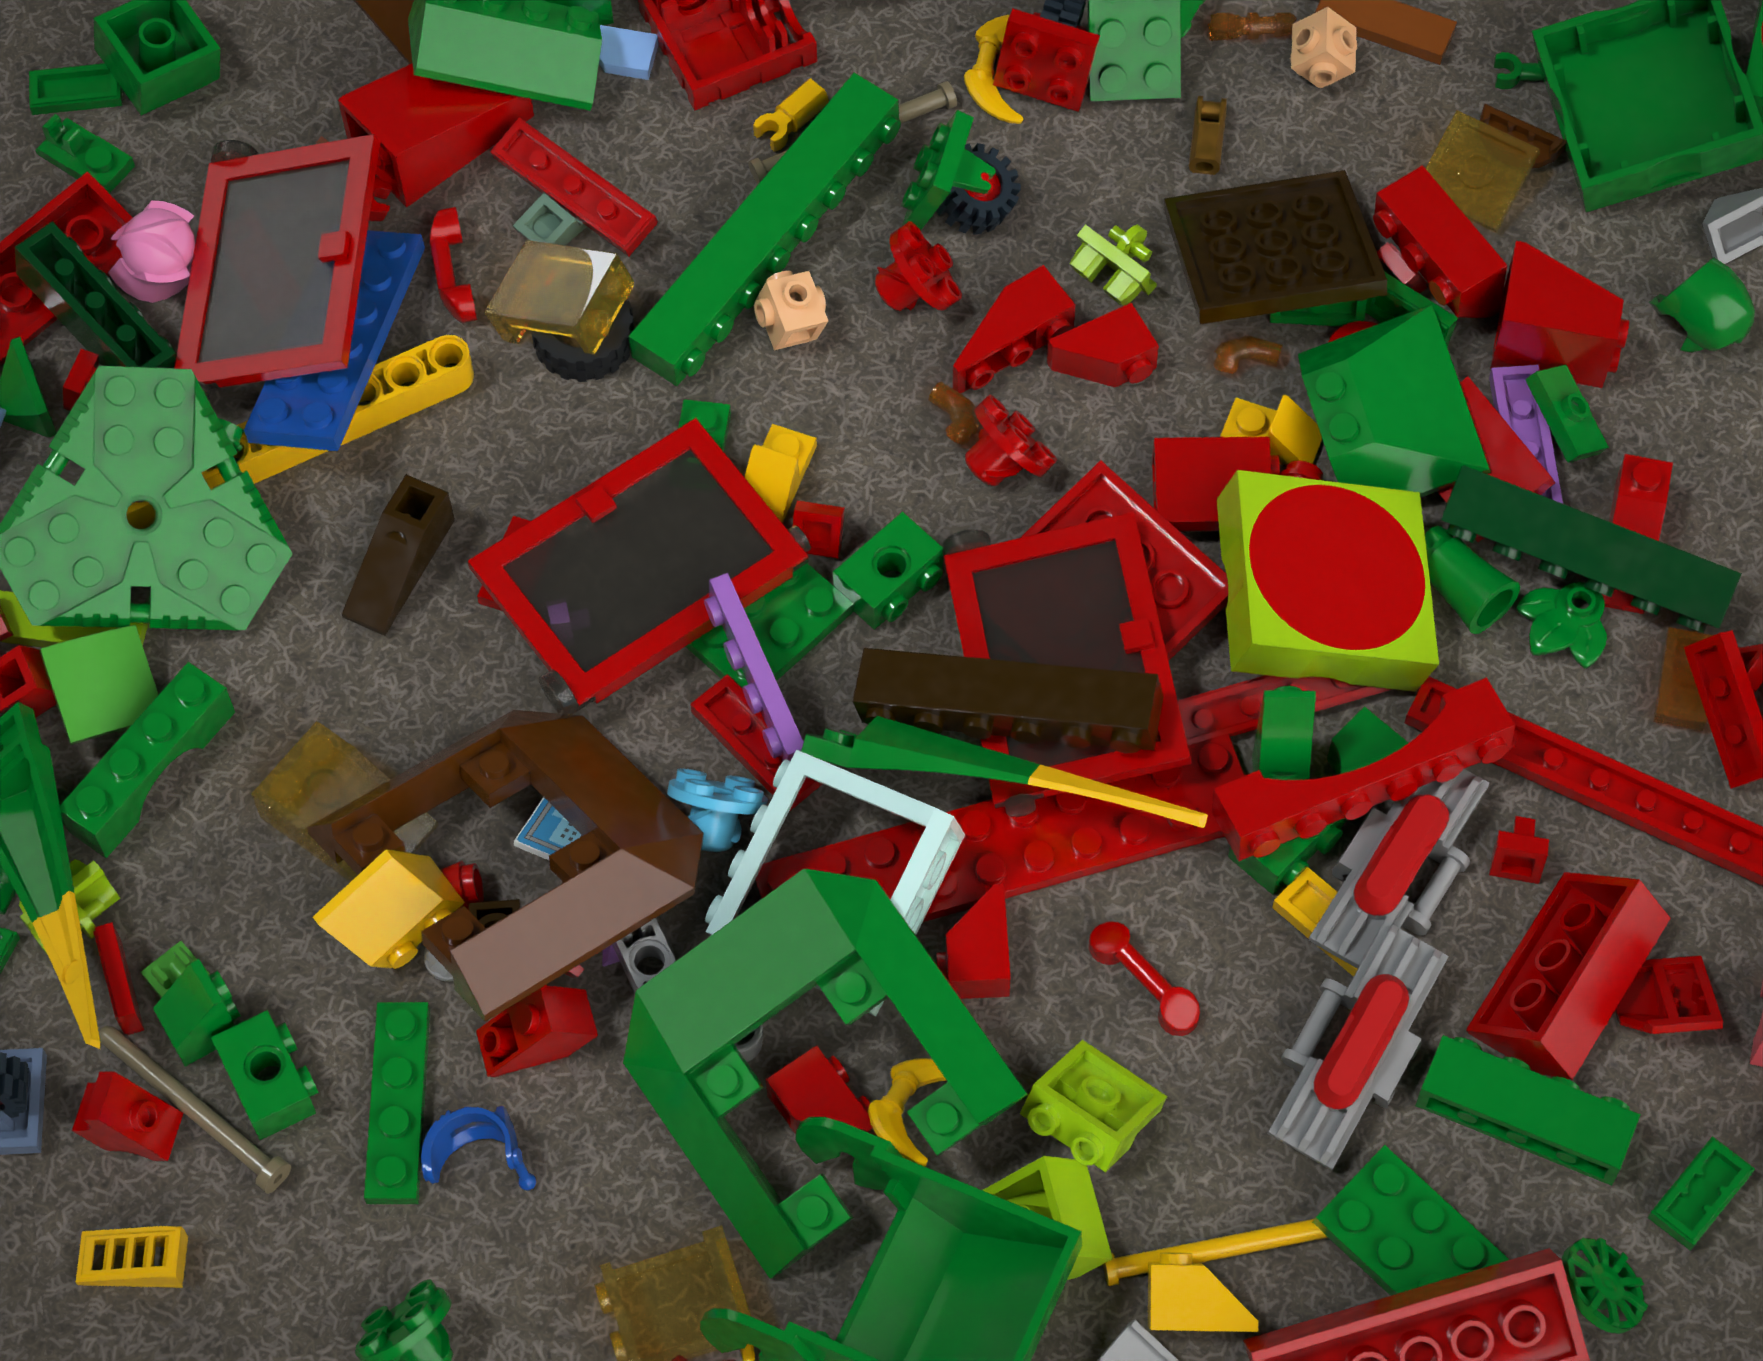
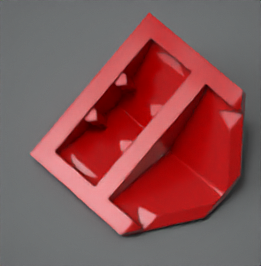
(1670, 998)

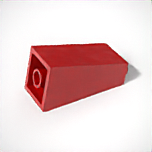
(427, 127)

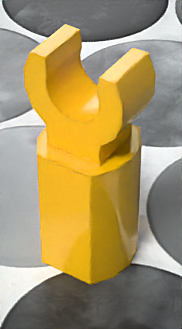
(792, 113)

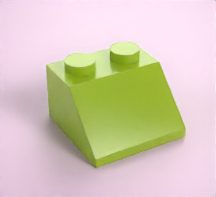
(1066, 1194)

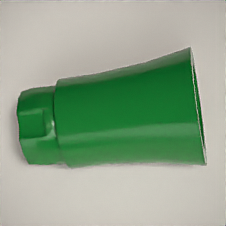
(1468, 581)

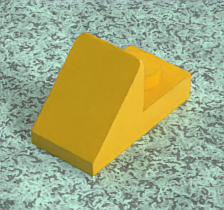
(1290, 428)
(779, 467)

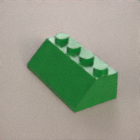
(509, 47)

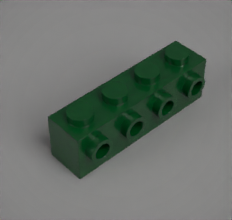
(88, 302)

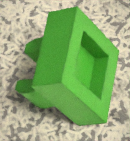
(167, 968)

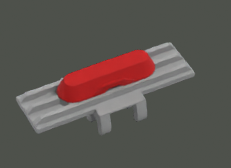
(1386, 860)
(1367, 1052)

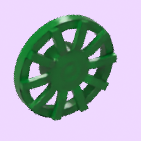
(1602, 1287)

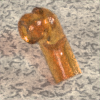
(1247, 348)

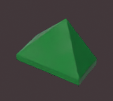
(22, 394)

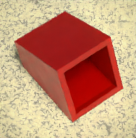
(1557, 319)

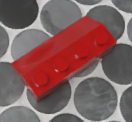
(1570, 972)

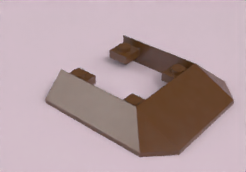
(622, 872)

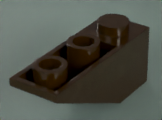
(399, 553)

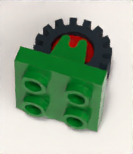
(960, 181)

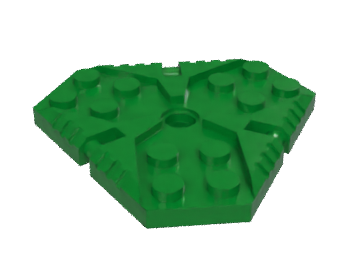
(202, 556)

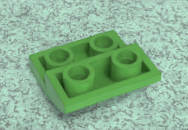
(99, 682)

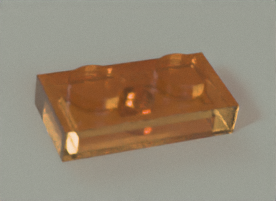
(1677, 693)

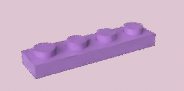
(1521, 412)
(746, 653)

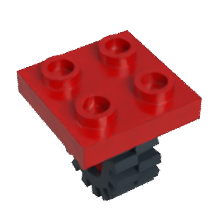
(1048, 54)

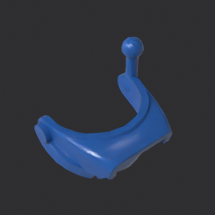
(467, 1126)

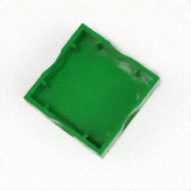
(1648, 97)

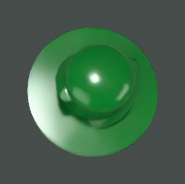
(409, 1329)

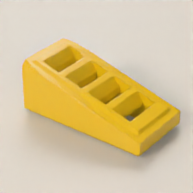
(168, 1275)

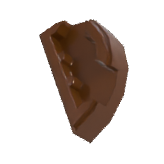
(1550, 145)

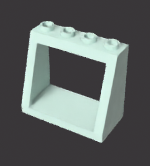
(920, 879)

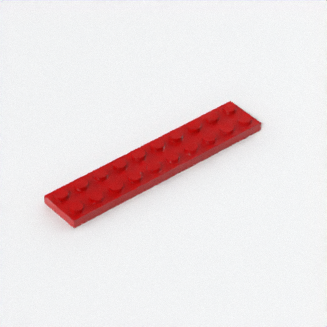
(1052, 845)

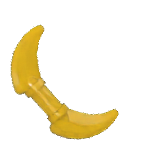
(980, 78)
(887, 1113)

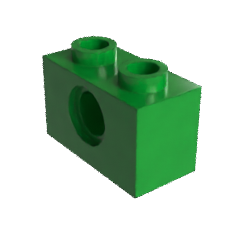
(896, 547)
(250, 1049)

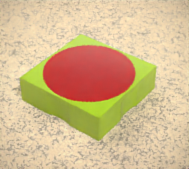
(1326, 581)

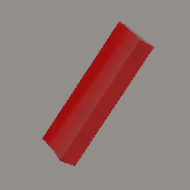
(80, 212)
(1489, 1314)

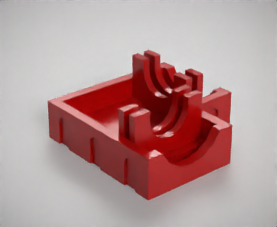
(727, 44)

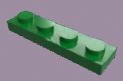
(397, 1103)

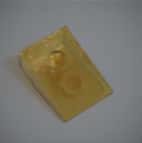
(318, 779)

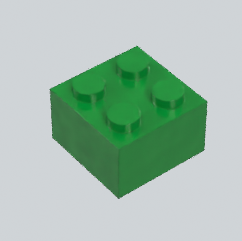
(156, 51)

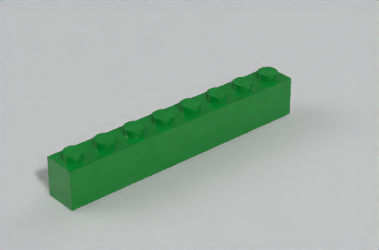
(765, 230)

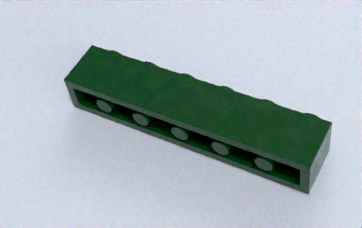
(1589, 547)

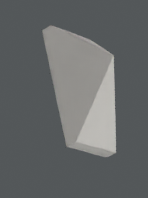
(1735, 224)

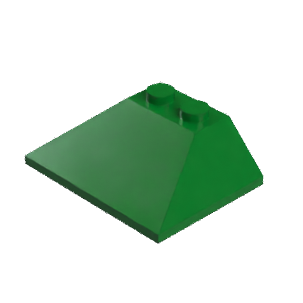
(1392, 406)

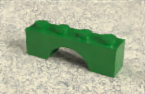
(1353, 747)
(114, 791)

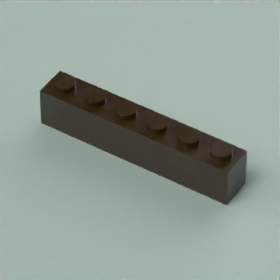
(1010, 699)

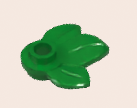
(1562, 625)

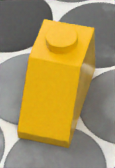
(1192, 1298)

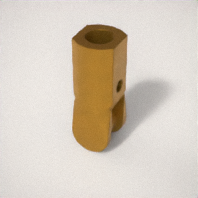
(1207, 136)

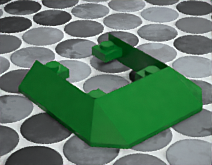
(800, 935)

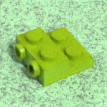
(1091, 1106)

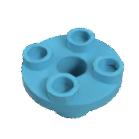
(716, 805)

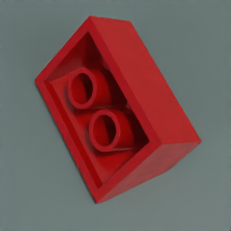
(1441, 245)

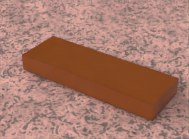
(1397, 26)

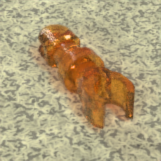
(1231, 26)

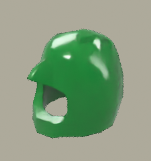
(1710, 308)

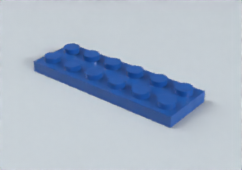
(319, 406)

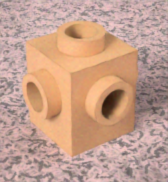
(1323, 48)
(791, 309)

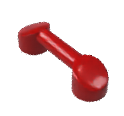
(443, 233)
(1178, 1005)

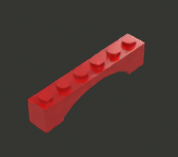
(1267, 812)

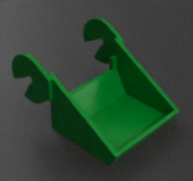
(950, 1281)

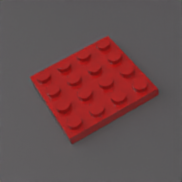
(1183, 579)

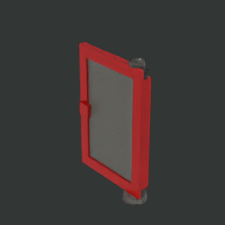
(277, 261)
(627, 563)
(1066, 602)

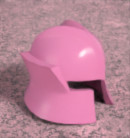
(155, 252)

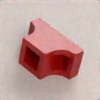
(126, 1118)

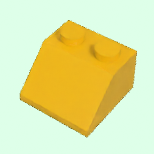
(388, 907)

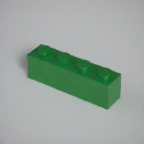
(1528, 1109)

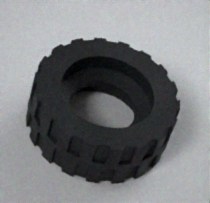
(575, 364)

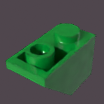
(195, 1011)

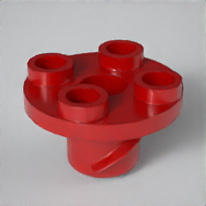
(916, 272)
(1005, 445)

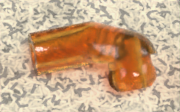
(960, 412)

